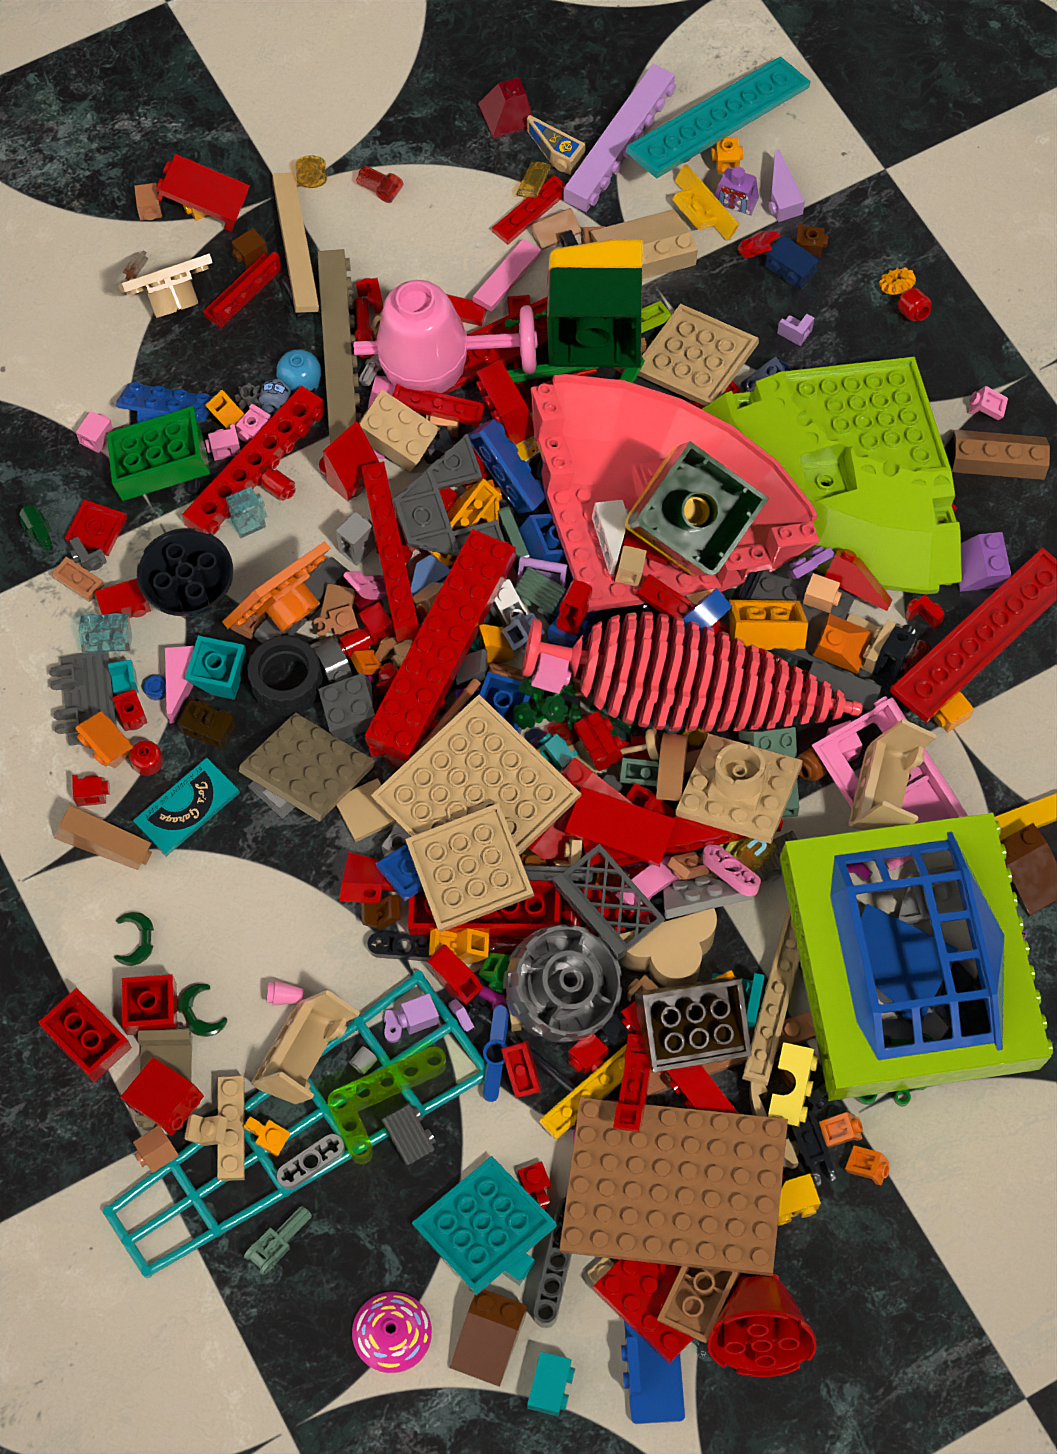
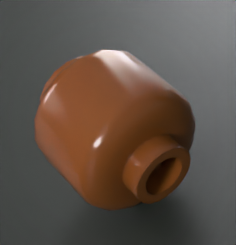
(812, 766)

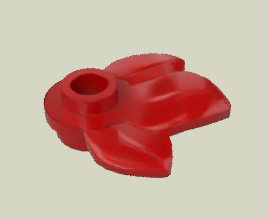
(757, 243)

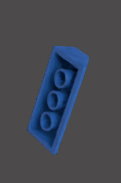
(507, 467)

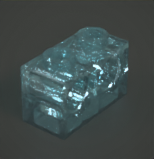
(105, 633)

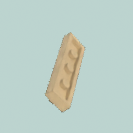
(232, 1105)

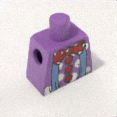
(738, 190)

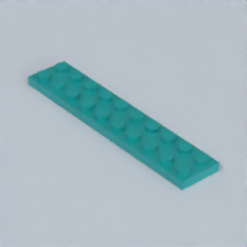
(717, 117)

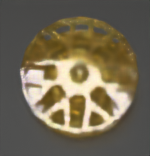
(311, 171)

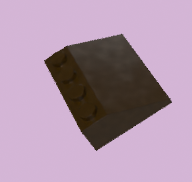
(693, 1023)

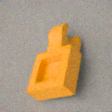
(270, 1137)

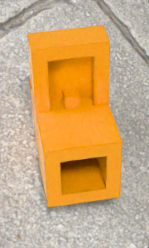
(468, 944)

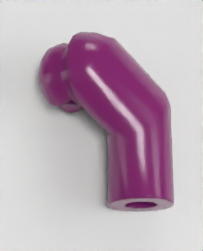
(495, 998)

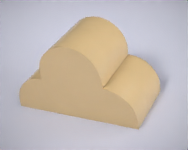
(672, 949)

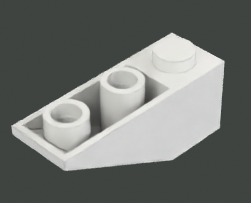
(509, 605)

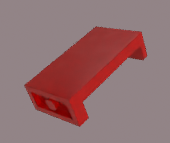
(203, 190)

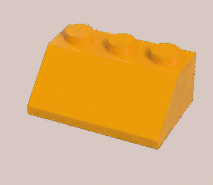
(768, 623)

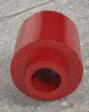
(278, 484)
(355, 641)

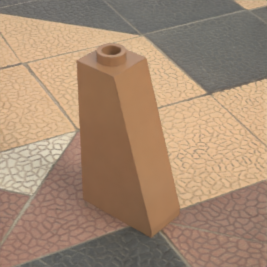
(102, 838)

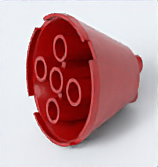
(761, 1330)

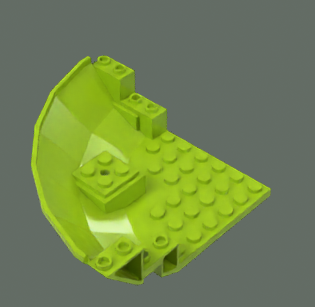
(878, 450)

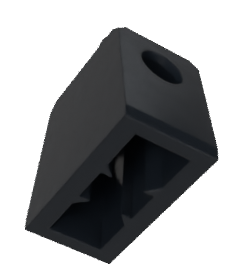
(898, 646)

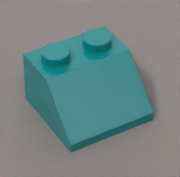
(217, 666)

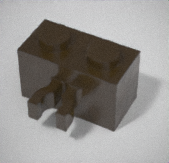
(207, 724)

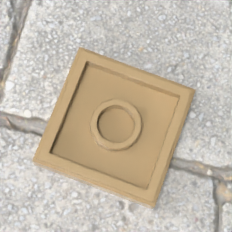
(363, 813)

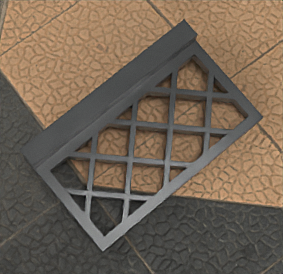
(591, 916)

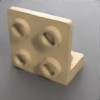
(877, 640)

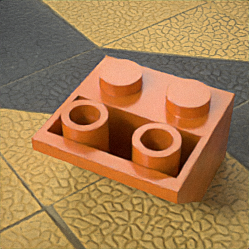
(105, 738)

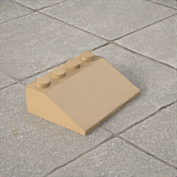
(665, 238)

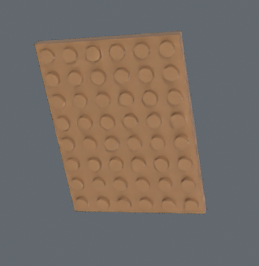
(678, 1191)

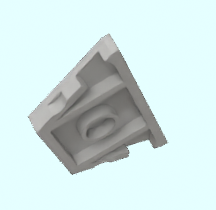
(699, 895)
(946, 896)

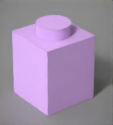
(418, 1014)

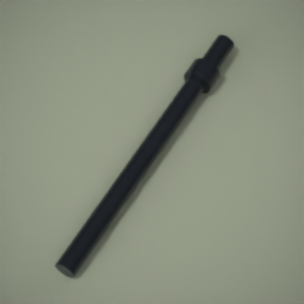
(485, 1016)

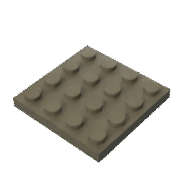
(307, 766)

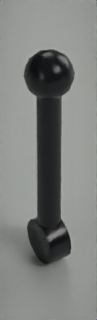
(474, 1012)

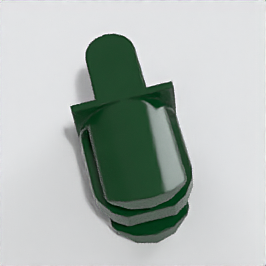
(36, 526)

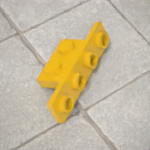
(701, 205)

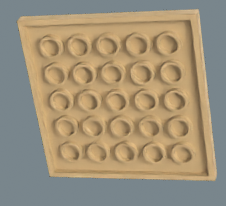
(472, 767)

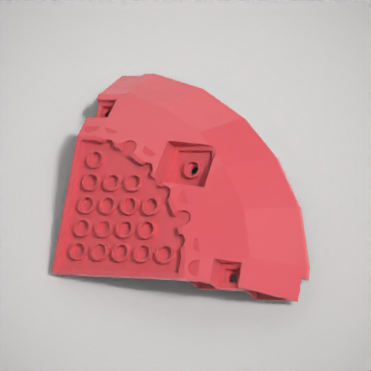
(609, 448)

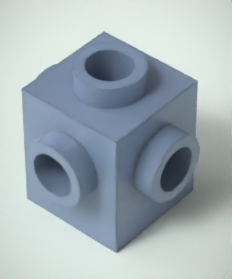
(518, 630)

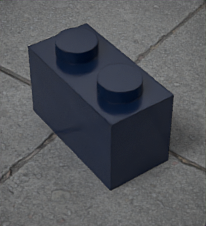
(792, 262)

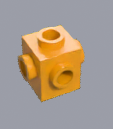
(727, 154)

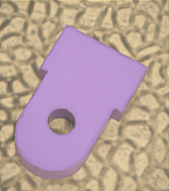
(392, 1022)

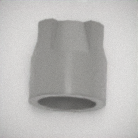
(363, 1060)

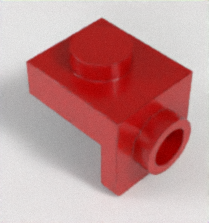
(929, 611)

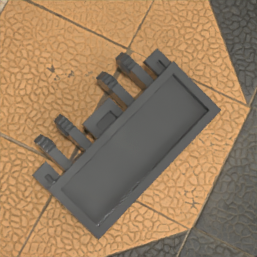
(91, 691)

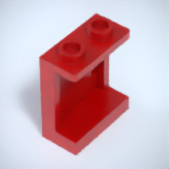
(162, 1096)

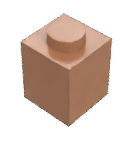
(147, 202)
(155, 1149)

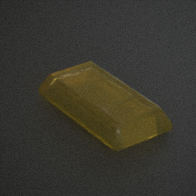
(533, 179)

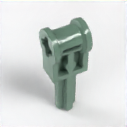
(273, 1244)

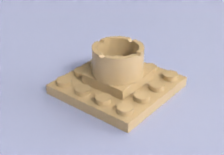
(169, 287)
(739, 788)

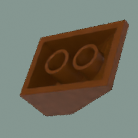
(1031, 869)
(488, 1337)

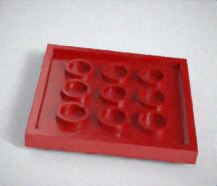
(637, 1295)

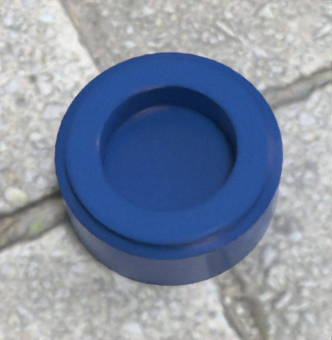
(155, 687)

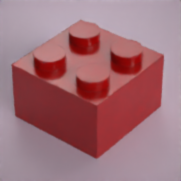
(149, 1003)

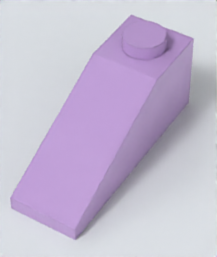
(785, 196)

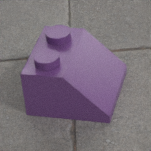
(984, 562)

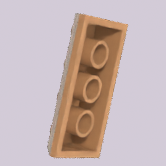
(1000, 454)

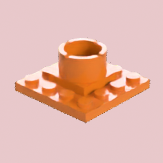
(284, 595)

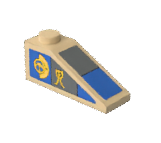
(559, 148)

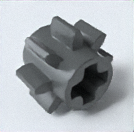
(248, 395)

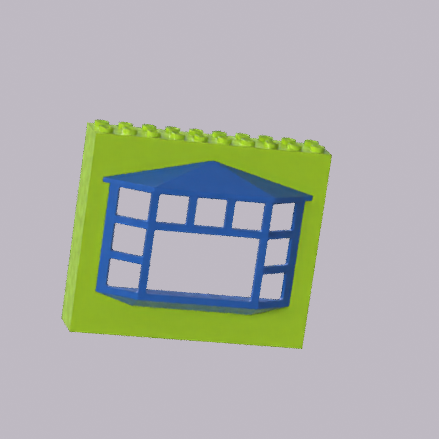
(840, 971)

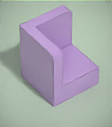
(795, 329)

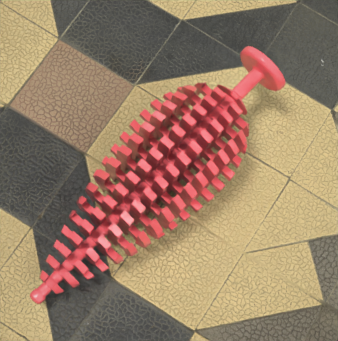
(689, 677)

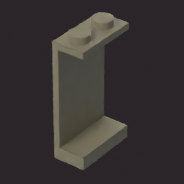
(173, 1050)

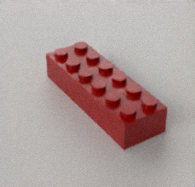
(512, 921)

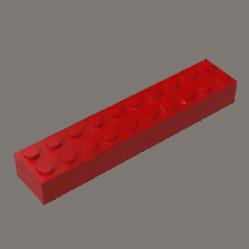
(440, 646)

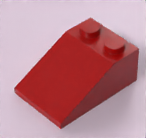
(344, 461)

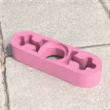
(742, 880)

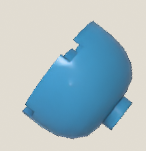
(298, 369)

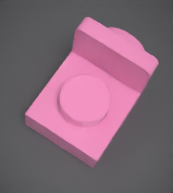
(988, 402)

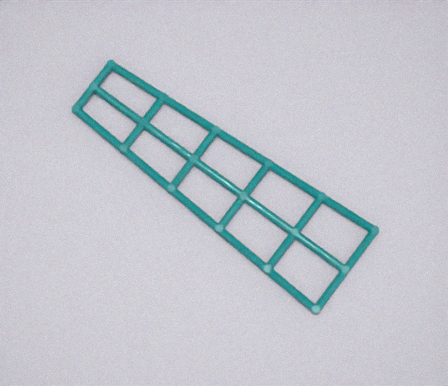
(194, 1196)

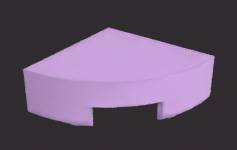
(459, 1010)

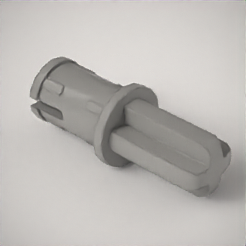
(370, 371)

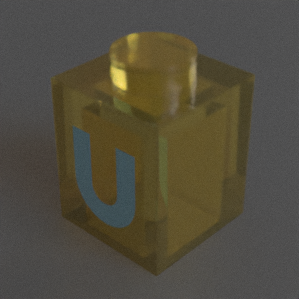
(755, 853)

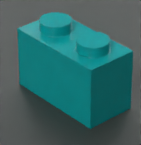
(550, 1384)

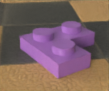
(802, 565)

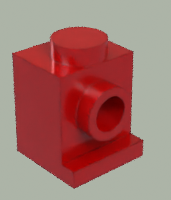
(130, 702)
(90, 790)

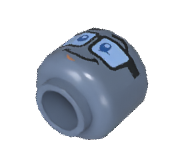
(273, 395)

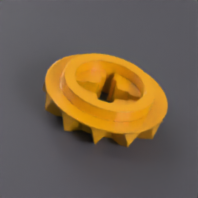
(897, 281)

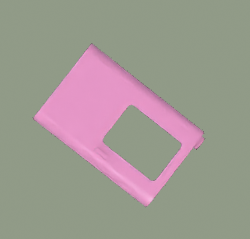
(926, 791)

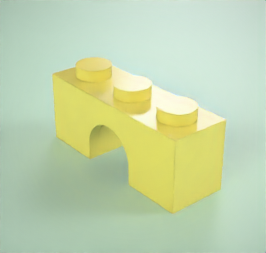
(800, 1063)

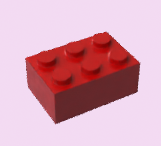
(505, 401)
(85, 1035)

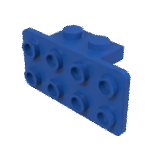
(158, 401)
(652, 1382)

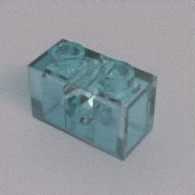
(247, 511)

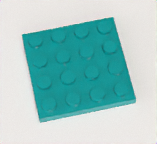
(484, 1225)

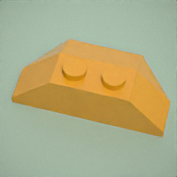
(472, 508)

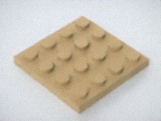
(696, 355)
(469, 867)

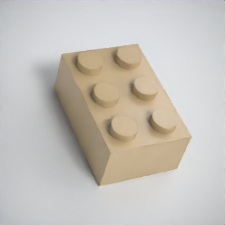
(397, 430)

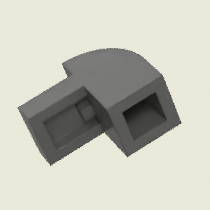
(332, 660)

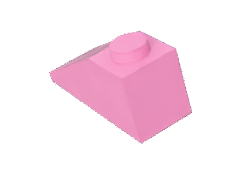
(177, 687)

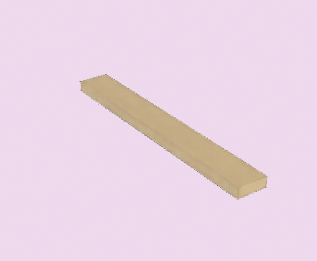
(295, 243)
(773, 1006)

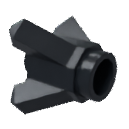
(440, 444)

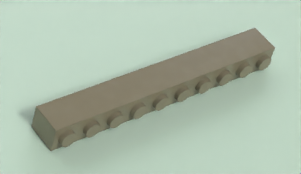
(338, 341)

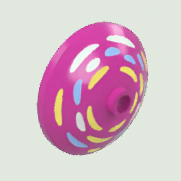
(397, 1350)

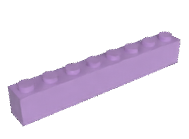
(623, 130)

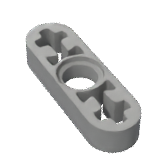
(312, 1150)

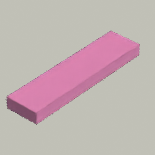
(507, 275)

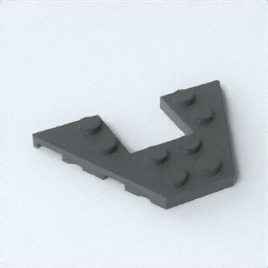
(422, 509)

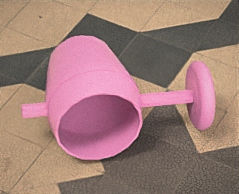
(426, 343)

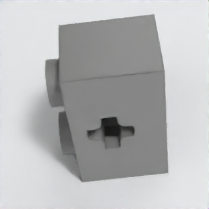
(356, 538)

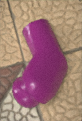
(860, 869)

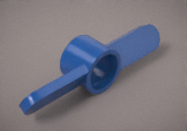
(497, 1037)

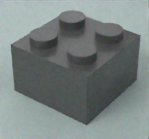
(349, 706)

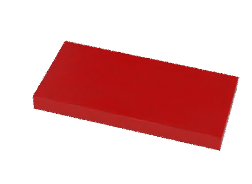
(620, 826)

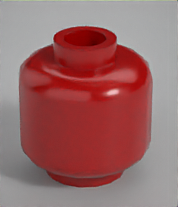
(914, 305)
(146, 758)

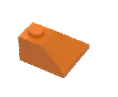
(843, 643)

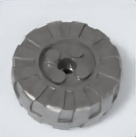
(538, 990)

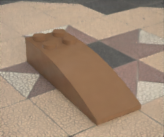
(697, 1300)

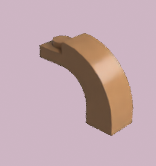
(672, 766)

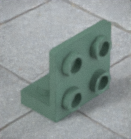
(777, 739)

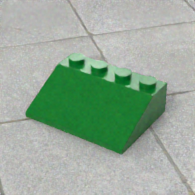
(157, 453)

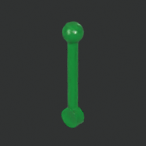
(509, 324)

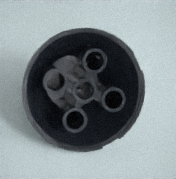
(185, 572)

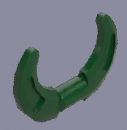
(143, 951)
(197, 1027)

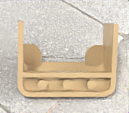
(886, 776)
(301, 1045)

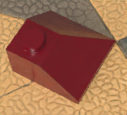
(505, 108)

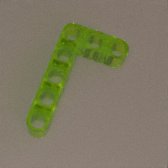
(379, 1093)

